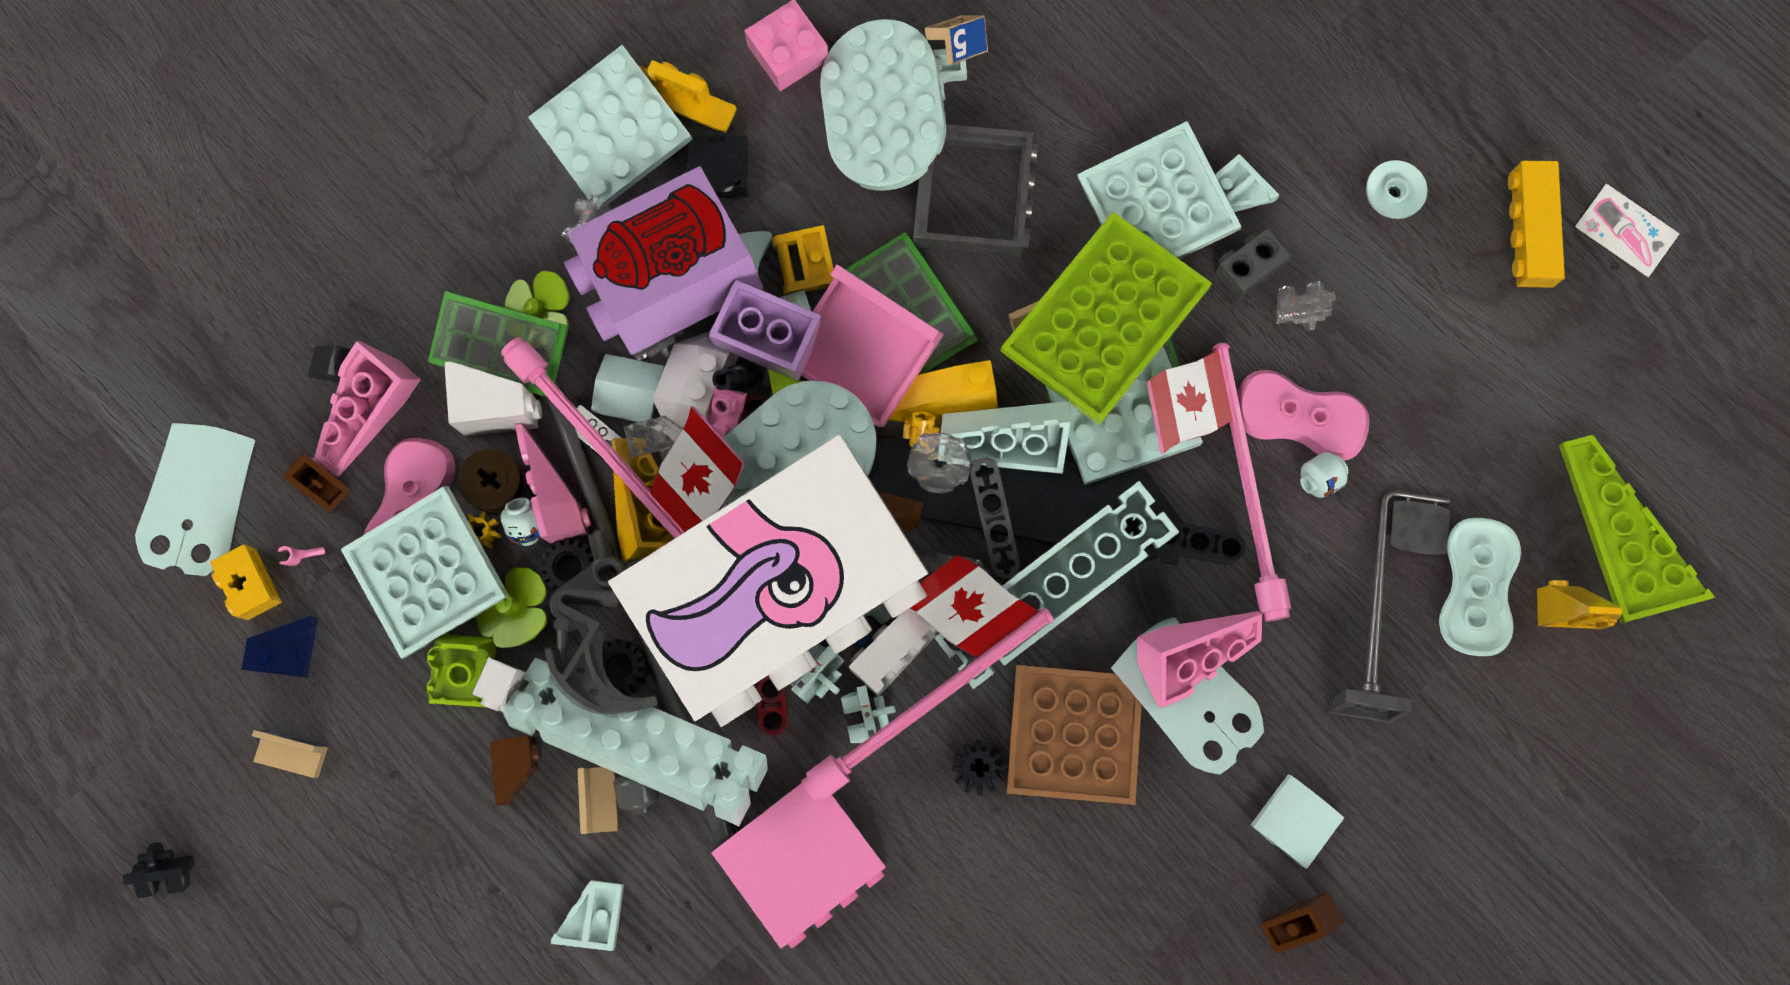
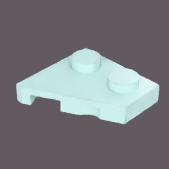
(1244, 185)
(593, 918)

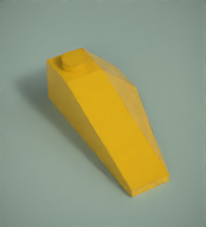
(949, 391)
(637, 527)
(1574, 607)

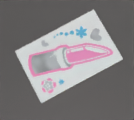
(1627, 230)

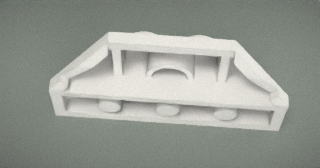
(688, 378)

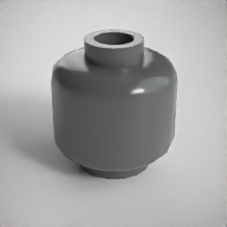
(634, 796)

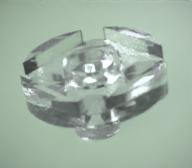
(944, 447)

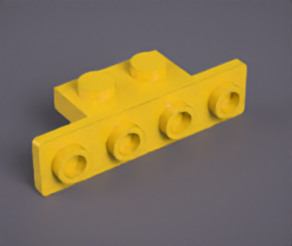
(689, 96)

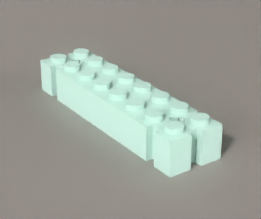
(1081, 566)
(642, 746)

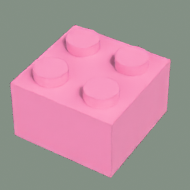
(786, 45)

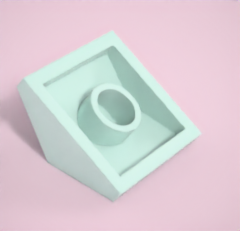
(626, 388)

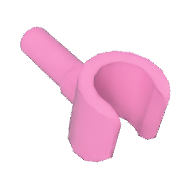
(296, 555)

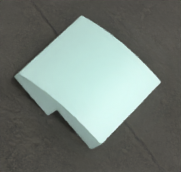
(1297, 821)

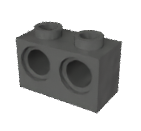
(1255, 267)

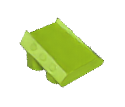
(456, 668)

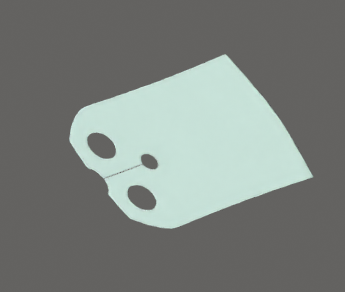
(196, 481)
(1185, 718)

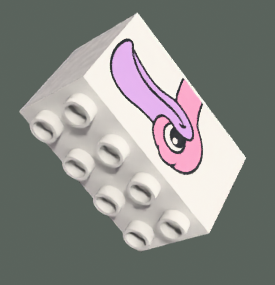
(771, 582)

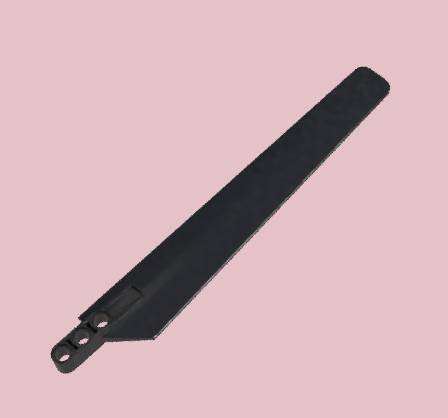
(1044, 503)

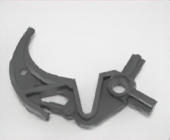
(589, 589)

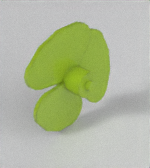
(549, 293)
(510, 619)

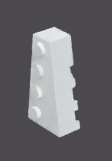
(892, 650)

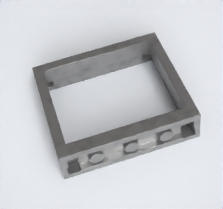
(981, 138)

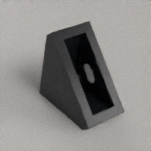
(327, 362)

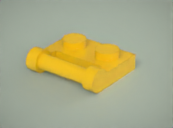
(813, 255)

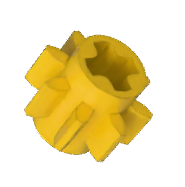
(919, 424)
(488, 530)

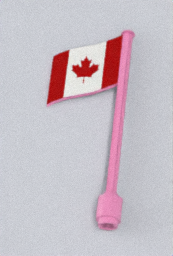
(1194, 403)
(692, 477)
(970, 614)

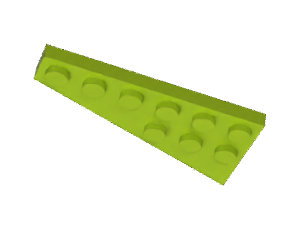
(1630, 544)

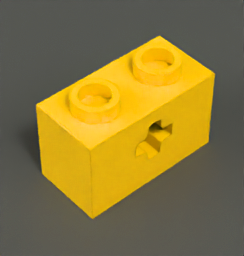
(258, 589)

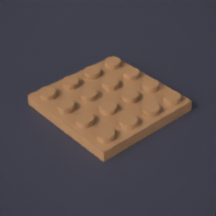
(1073, 736)

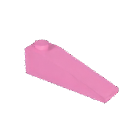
(366, 399)
(555, 506)
(1186, 653)

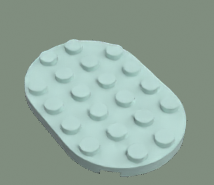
(883, 104)
(795, 425)

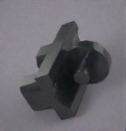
(156, 866)

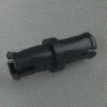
(736, 377)

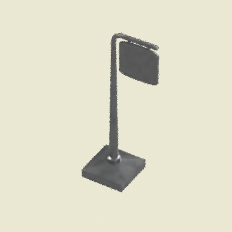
(1415, 529)

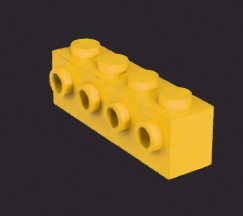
(1536, 224)

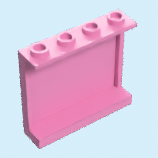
(868, 344)
(799, 864)

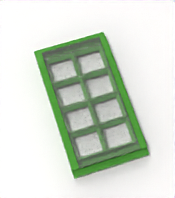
(907, 279)
(477, 331)

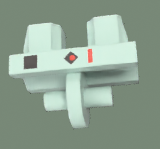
(821, 676)
(860, 701)

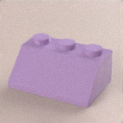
(765, 330)

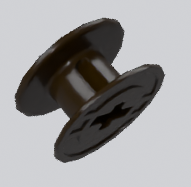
(502, 469)

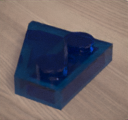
(282, 649)

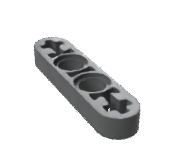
(992, 518)

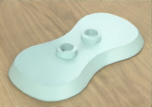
(1477, 610)

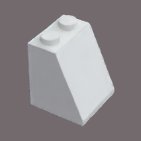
(487, 403)

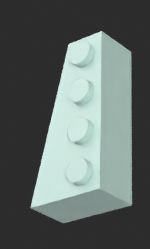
(1015, 436)

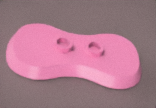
(1320, 420)
(412, 473)

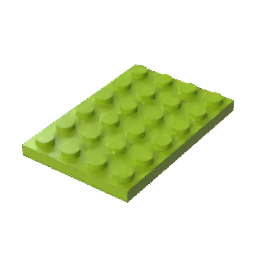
(1106, 318)

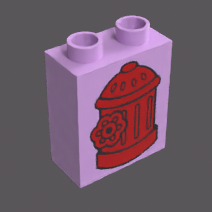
(660, 261)

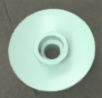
(1403, 179)

